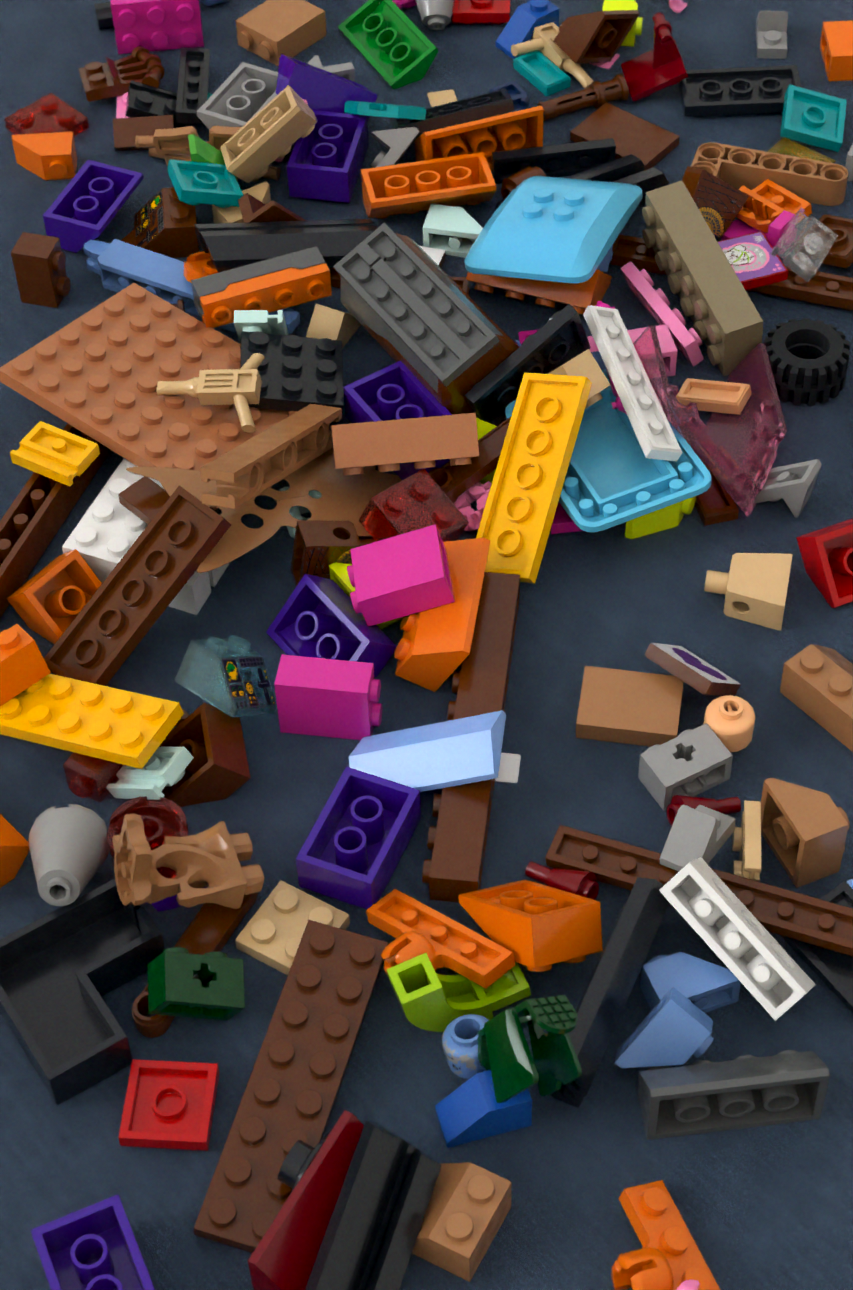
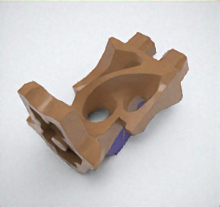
(204, 866)

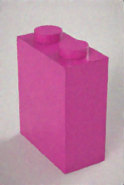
(400, 576)
(327, 697)

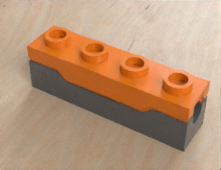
(262, 286)

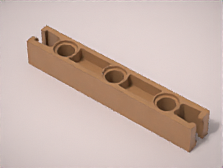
(269, 456)

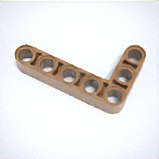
(808, 178)

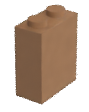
(281, 28)

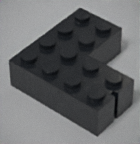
(56, 982)

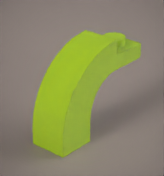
(437, 999)

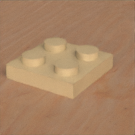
(280, 924)

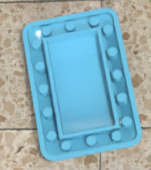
(553, 229)
(613, 479)

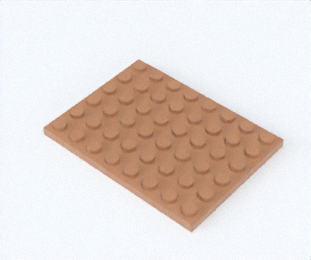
(106, 374)

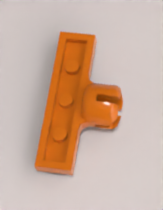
(445, 941)
(668, 1247)

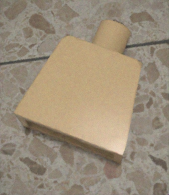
(754, 587)

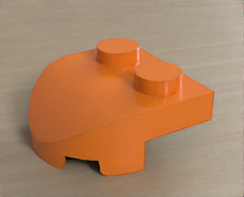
(767, 203)

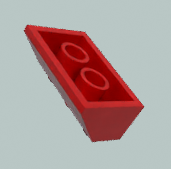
(829, 561)

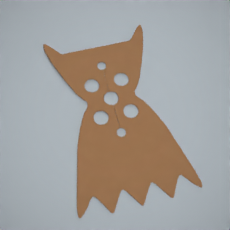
(341, 500)

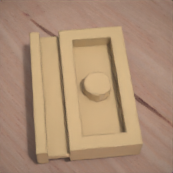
(748, 842)

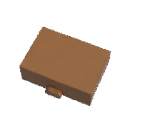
(629, 706)

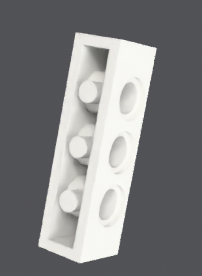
(737, 937)

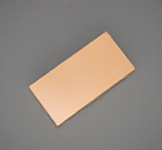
(715, 395)

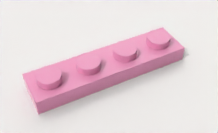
(657, 305)

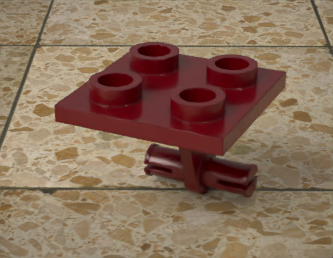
(656, 67)

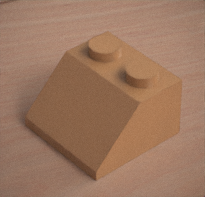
(803, 830)
(463, 1218)

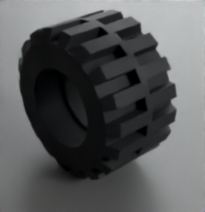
(807, 360)

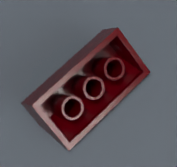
(295, 1236)

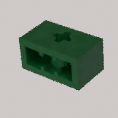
(196, 985)

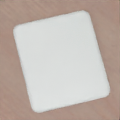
(509, 768)

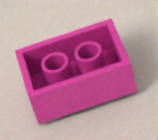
(157, 24)

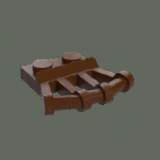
(114, 77)

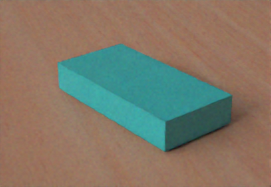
(541, 73)

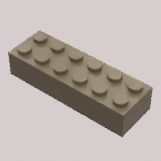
(701, 276)

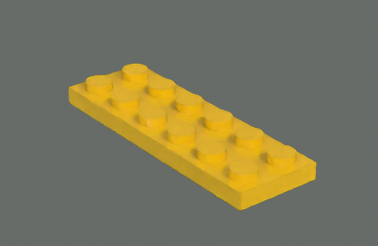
(532, 472)
(90, 719)

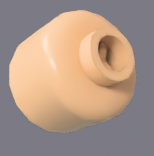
(731, 721)

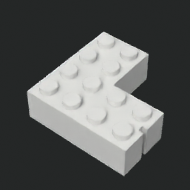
(111, 530)

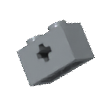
(685, 765)

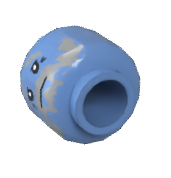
(461, 1045)

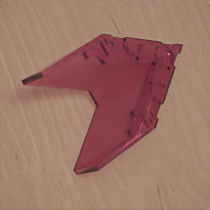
(731, 446)

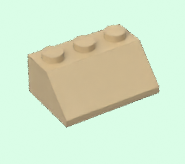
(268, 135)

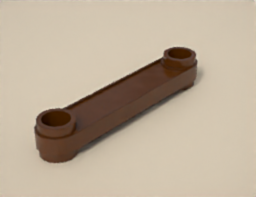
(459, 478)
(205, 934)

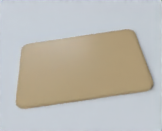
(441, 97)

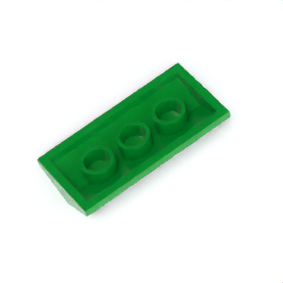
(390, 42)

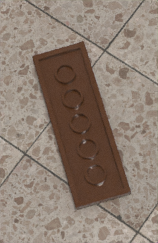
(137, 590)

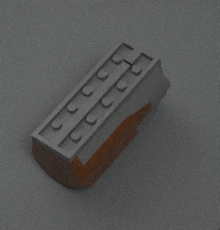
(421, 316)

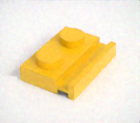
(55, 453)

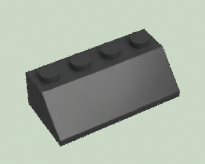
(732, 1094)

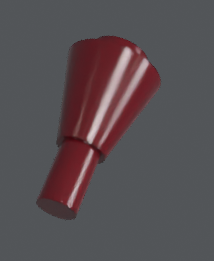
(724, 806)
(571, 881)

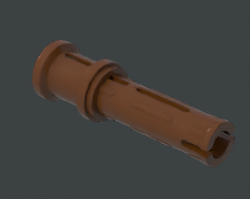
(595, 96)

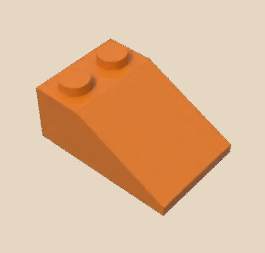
(537, 922)

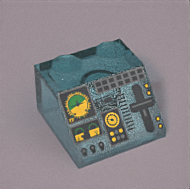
(227, 676)

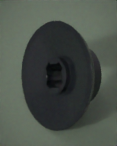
(297, 1162)

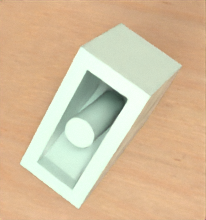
(450, 230)

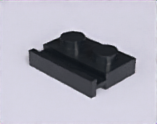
(150, 101)

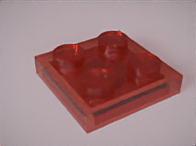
(47, 116)

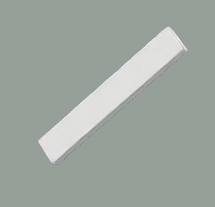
(632, 384)

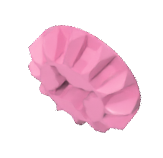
(463, 503)

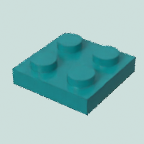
(813, 118)
(204, 183)

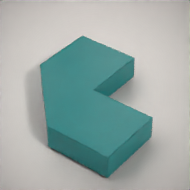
(385, 110)

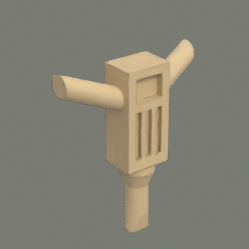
(543, 41)
(223, 388)

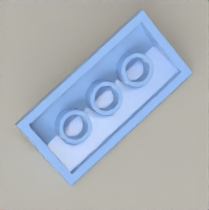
(435, 753)

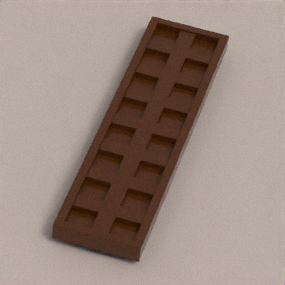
(291, 1081)

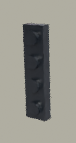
(192, 84)
(554, 159)

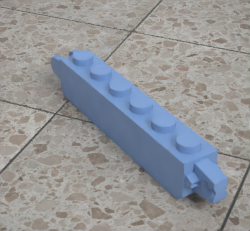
(126, 264)

